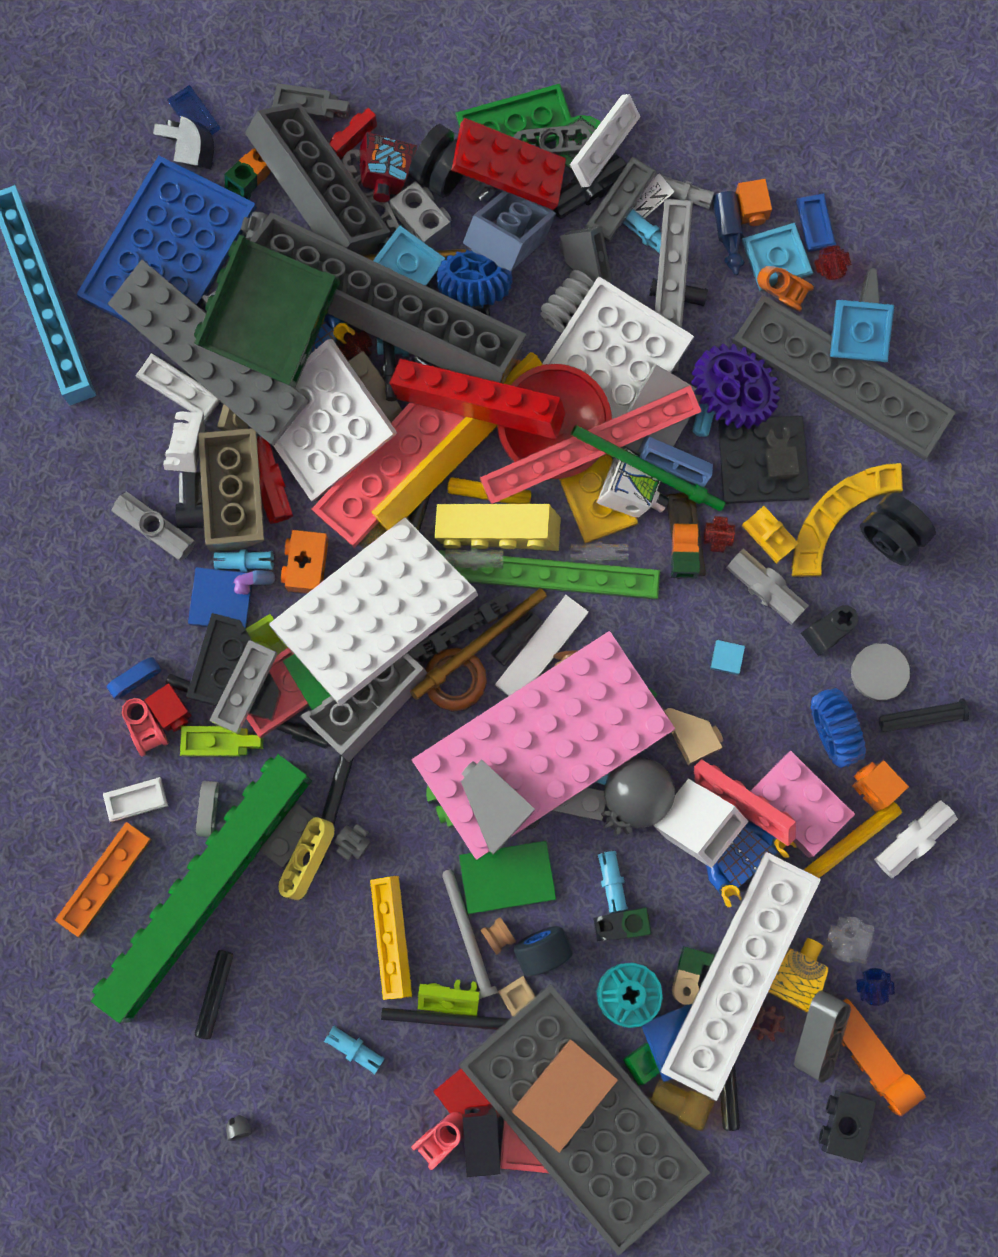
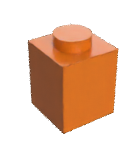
(754, 202)

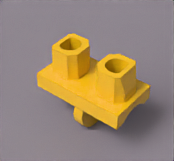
(770, 534)

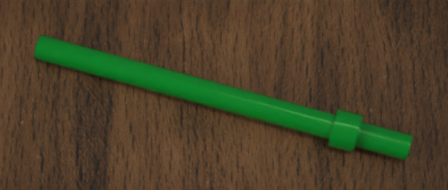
(695, 492)

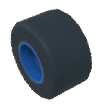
(543, 951)

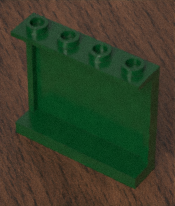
(266, 311)

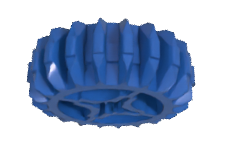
(473, 279)
(838, 727)

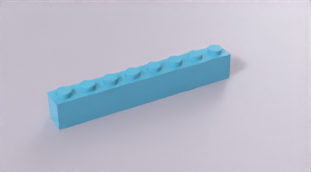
(43, 298)

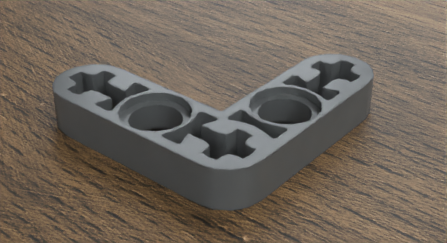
(543, 133)

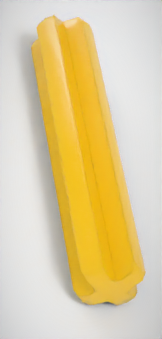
(476, 490)

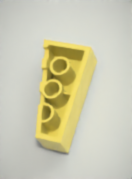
(498, 526)

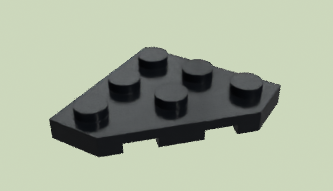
(216, 662)

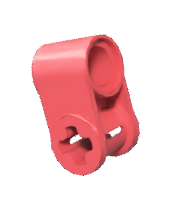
(146, 731)
(439, 1142)

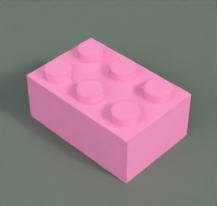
(800, 793)

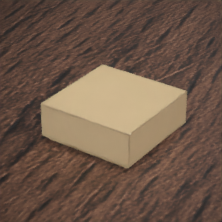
(516, 995)

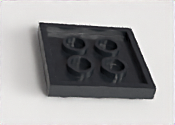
(745, 463)

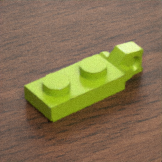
(216, 742)

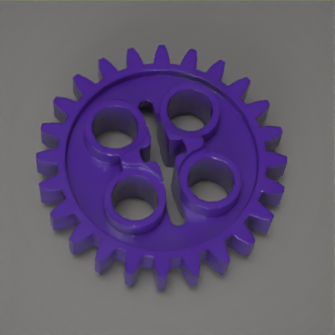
(735, 386)

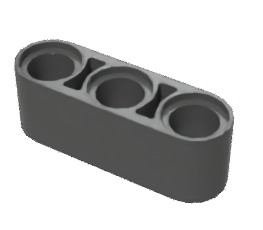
(822, 1036)

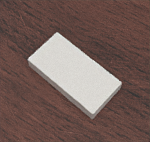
(135, 799)

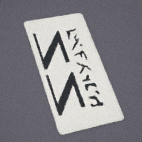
(653, 196)

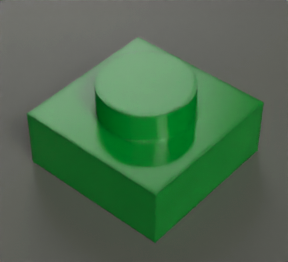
(642, 1064)

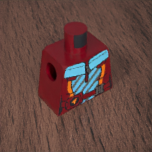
(384, 165)

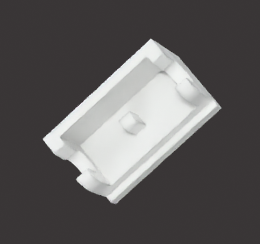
(184, 443)

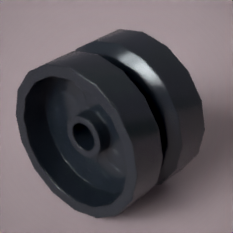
(434, 161)
(898, 529)

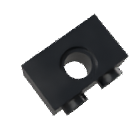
(853, 1143)

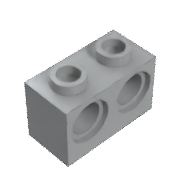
(415, 218)

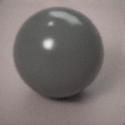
(639, 792)

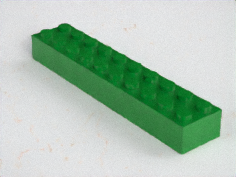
(200, 891)

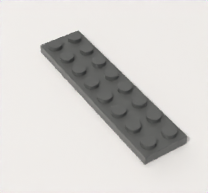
(170, 323)
(852, 385)

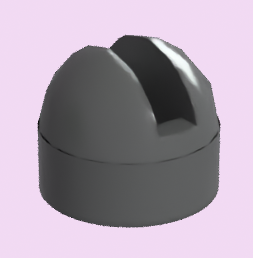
(238, 1128)

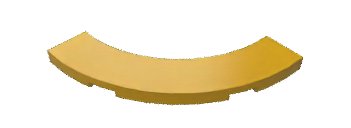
(833, 506)

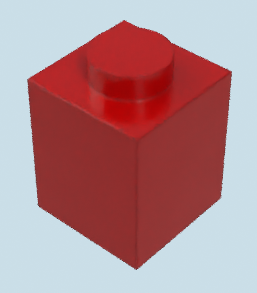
(168, 708)

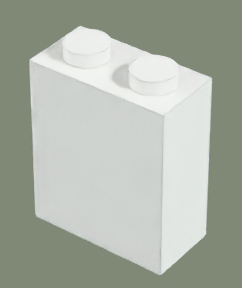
(701, 823)

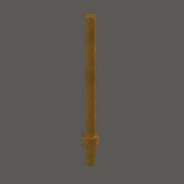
(438, 676)

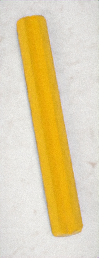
(853, 840)

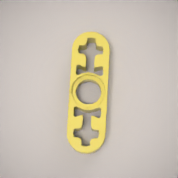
(310, 836)

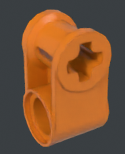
(789, 288)

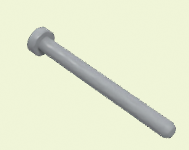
(468, 935)

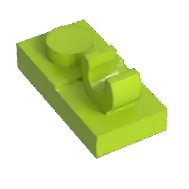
(446, 1000)

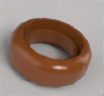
(473, 694)

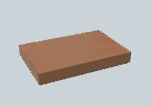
(564, 1095)

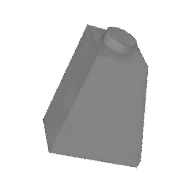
(494, 804)

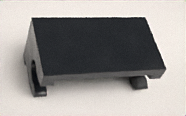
(481, 1141)

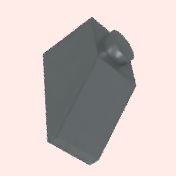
(586, 252)

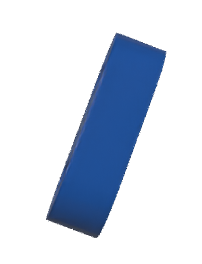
(133, 678)

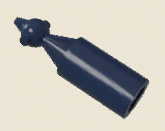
(729, 227)

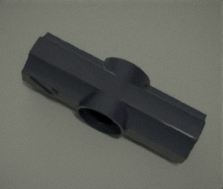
(575, 196)

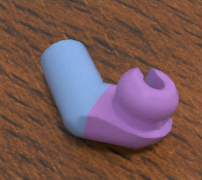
(256, 577)

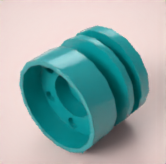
(613, 986)

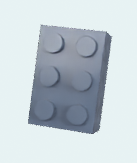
(508, 229)

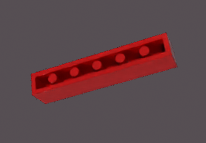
(478, 398)

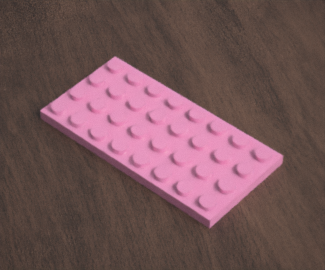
(550, 736)

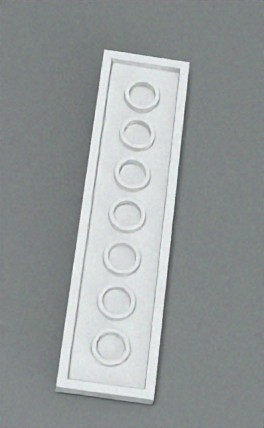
(740, 976)

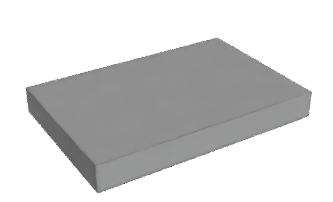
(658, 385)

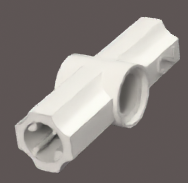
(916, 839)

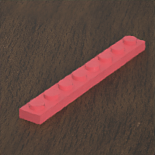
(575, 452)

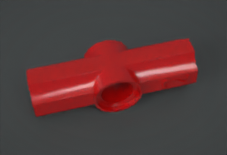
(272, 485)

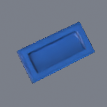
(815, 222)

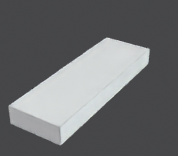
(177, 386)

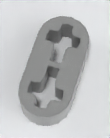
(207, 808)

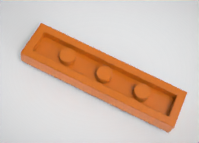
(103, 880)

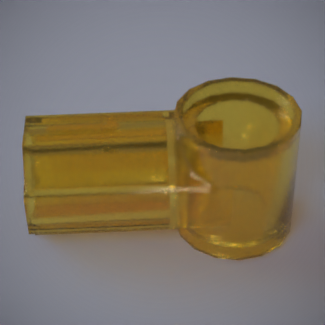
(689, 1107)

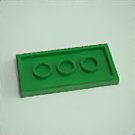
(525, 111)

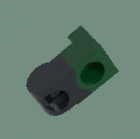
(622, 925)

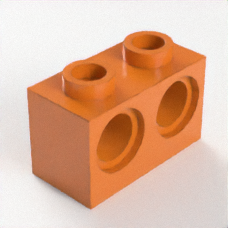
(879, 785)

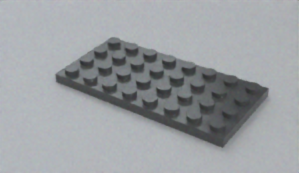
(624, 1159)

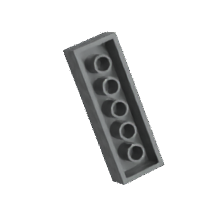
(316, 178)

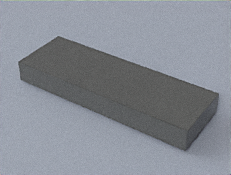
(622, 198)

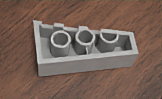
(365, 713)

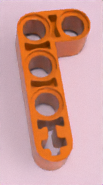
(873, 1058)

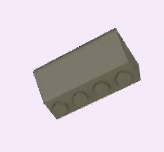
(230, 489)

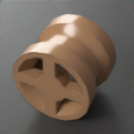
(498, 935)

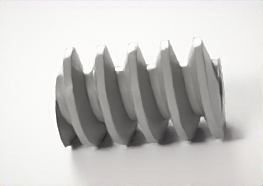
(566, 300)

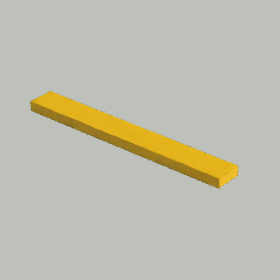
(441, 460)

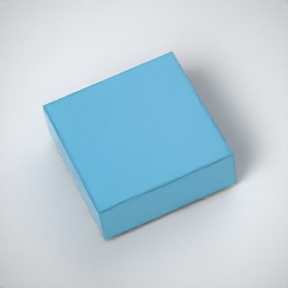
(727, 657)

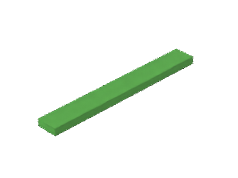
(568, 577)

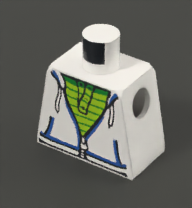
(631, 490)

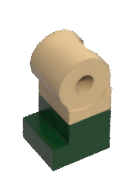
(688, 973)

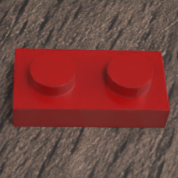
(352, 135)

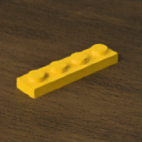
(391, 938)

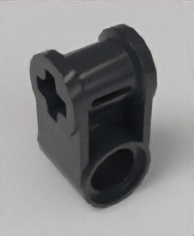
(827, 631)

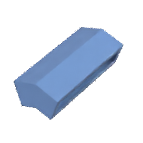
(677, 457)

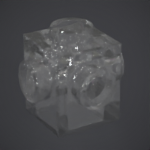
(851, 940)

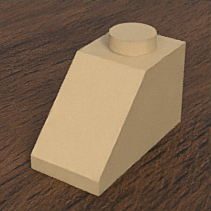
(694, 735)

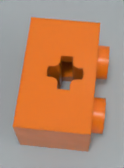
(301, 545)

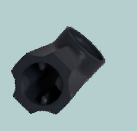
(190, 506)

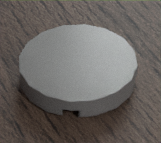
(880, 672)

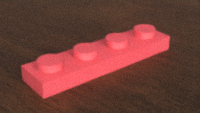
(752, 807)

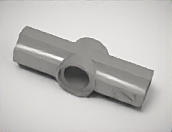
(140, 516)
(767, 586)

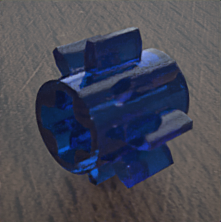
(875, 986)

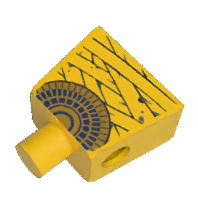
(800, 976)

